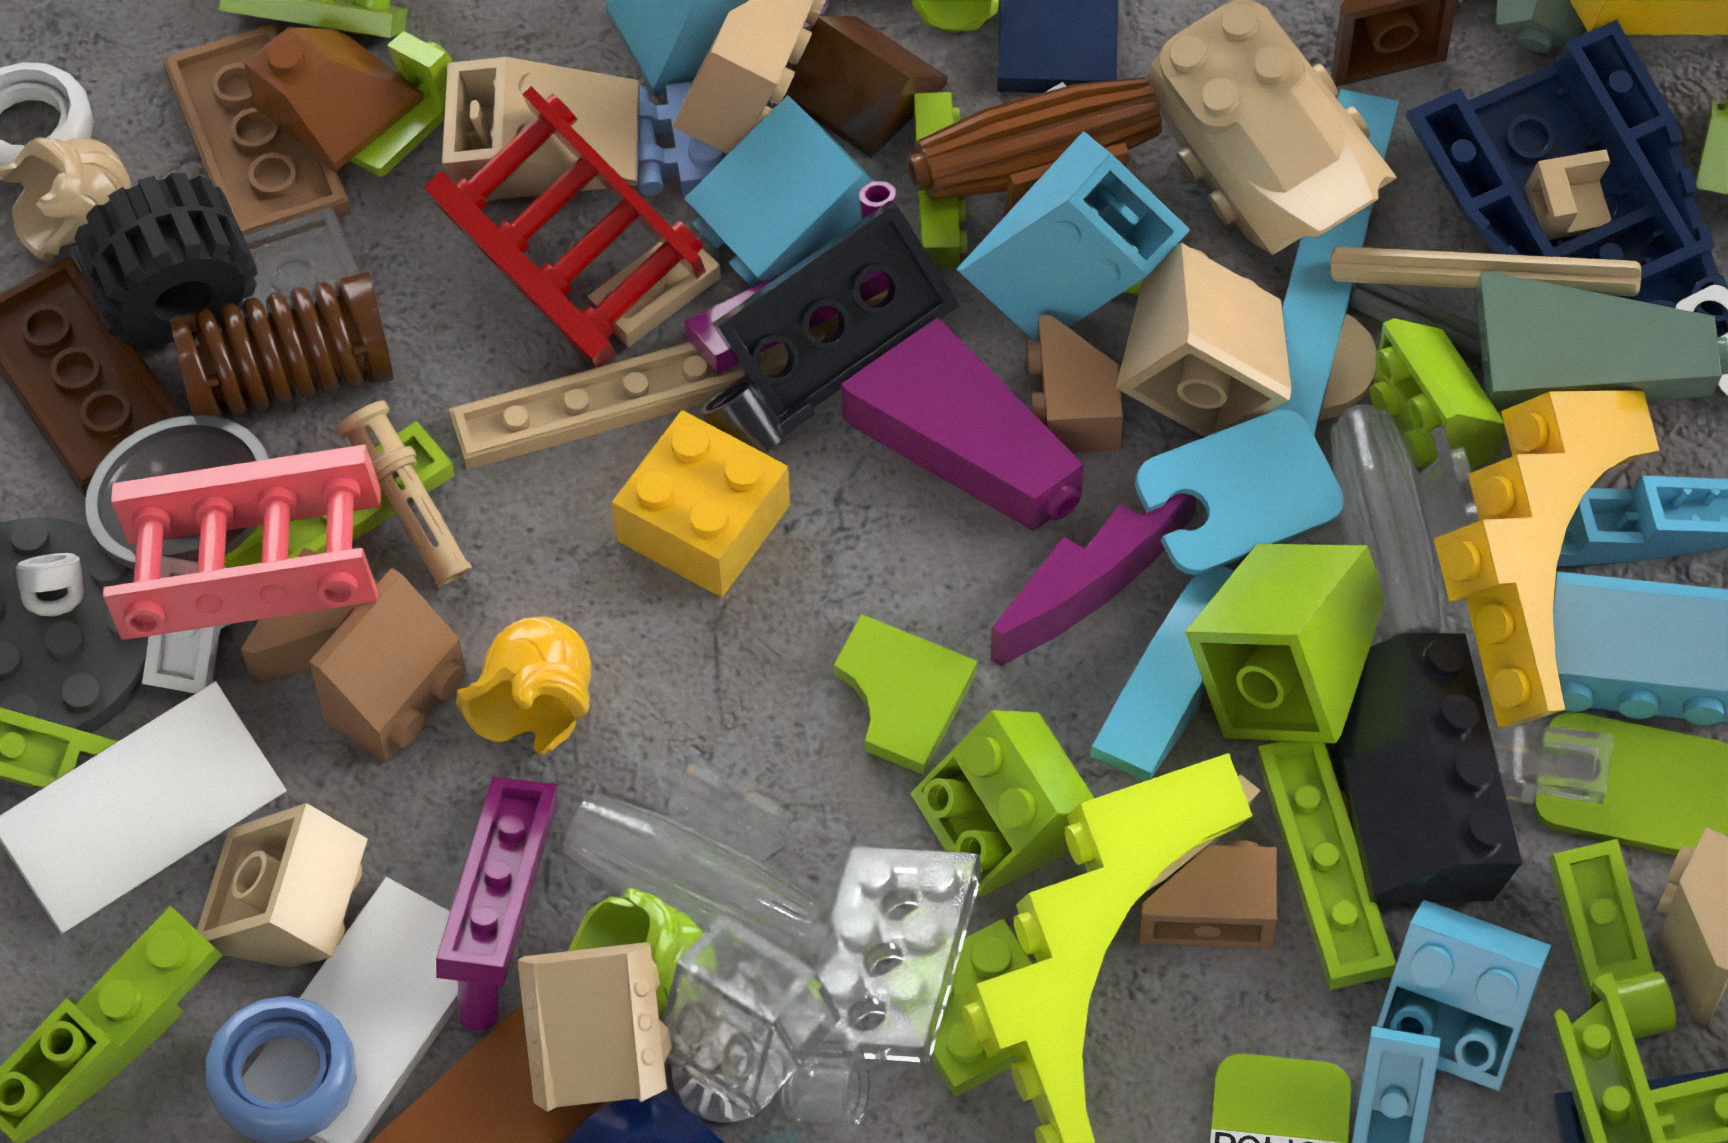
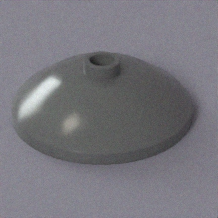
(160, 450)

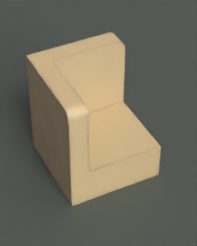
(1568, 194)

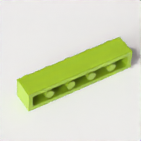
(939, 217)

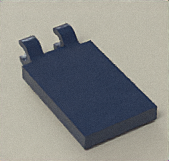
(1056, 43)

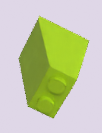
(1288, 641)

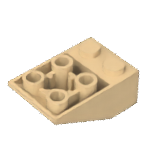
(746, 70)
(489, 110)

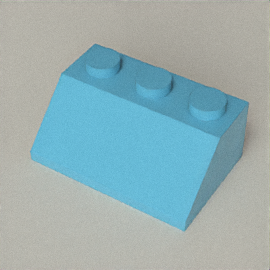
(1642, 647)

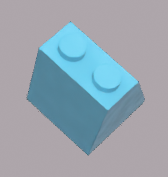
(669, 35)
(779, 194)

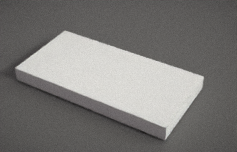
(138, 807)
(387, 1002)

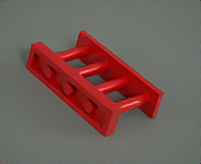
(550, 284)

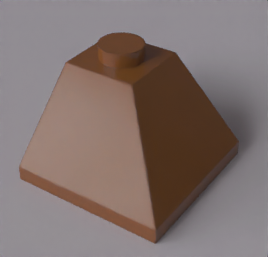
(327, 91)

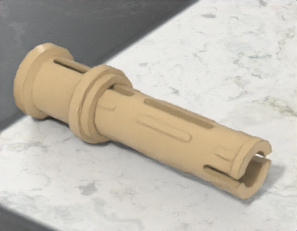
(444, 561)

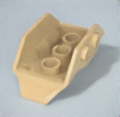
(1264, 128)

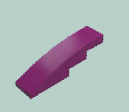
(1081, 579)

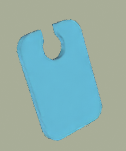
(1257, 487)

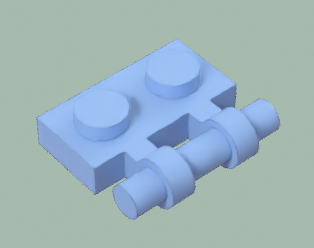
(688, 159)

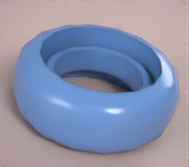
(290, 1119)

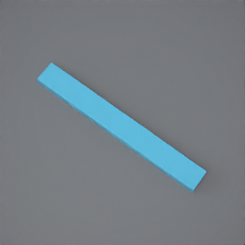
(1316, 302)

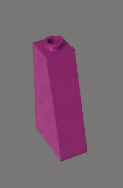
(965, 426)

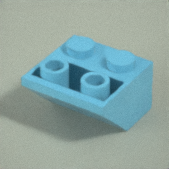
(1467, 988)

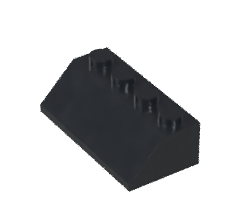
(1425, 776)

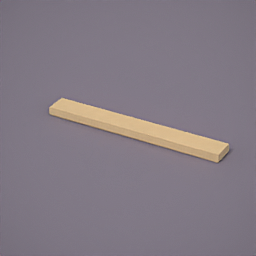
(601, 399)

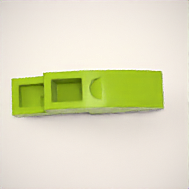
(108, 1028)

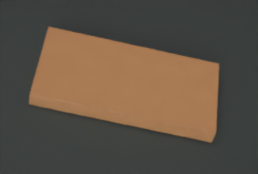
(242, 151)

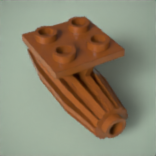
(1022, 139)

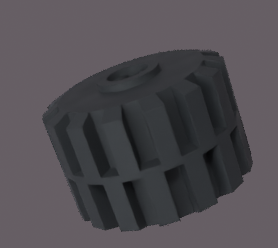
(162, 255)

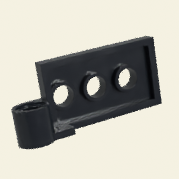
(766, 407)

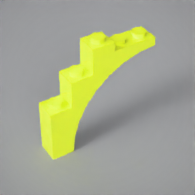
(1070, 924)

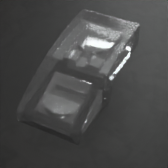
(1552, 762)

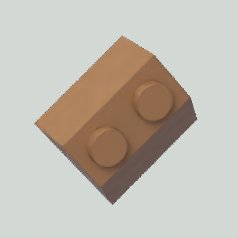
(387, 668)

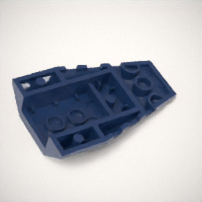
(1580, 104)

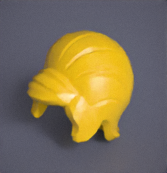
(530, 682)

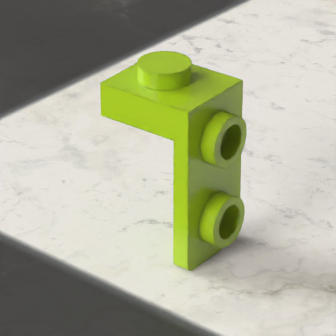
(425, 69)

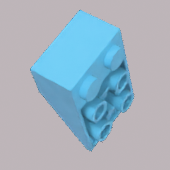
(1073, 240)

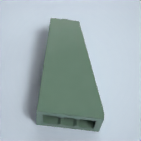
(1574, 339)

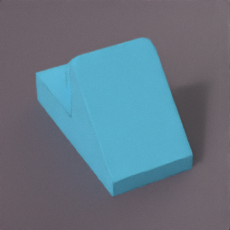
(1395, 1087)

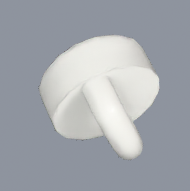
(49, 574)

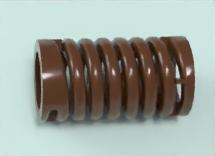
(282, 347)

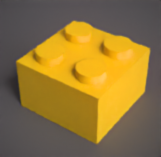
(701, 503)

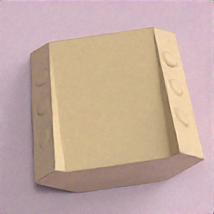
(593, 1025)

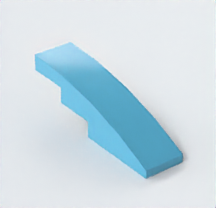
(1647, 522)
(1161, 691)

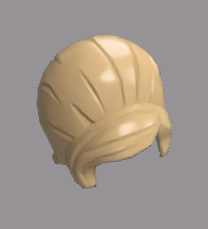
(60, 188)

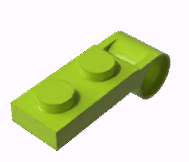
(1610, 935)

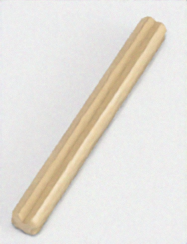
(1464, 269)

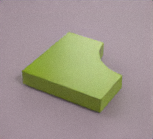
(907, 688)

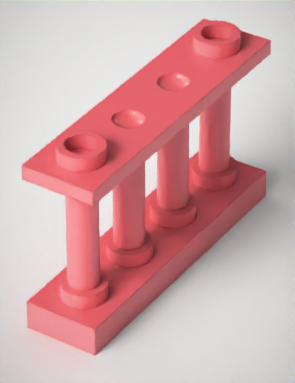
(236, 498)

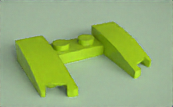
(1613, 1087)

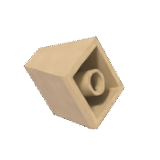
(1205, 345)

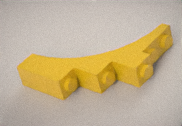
(1523, 507)

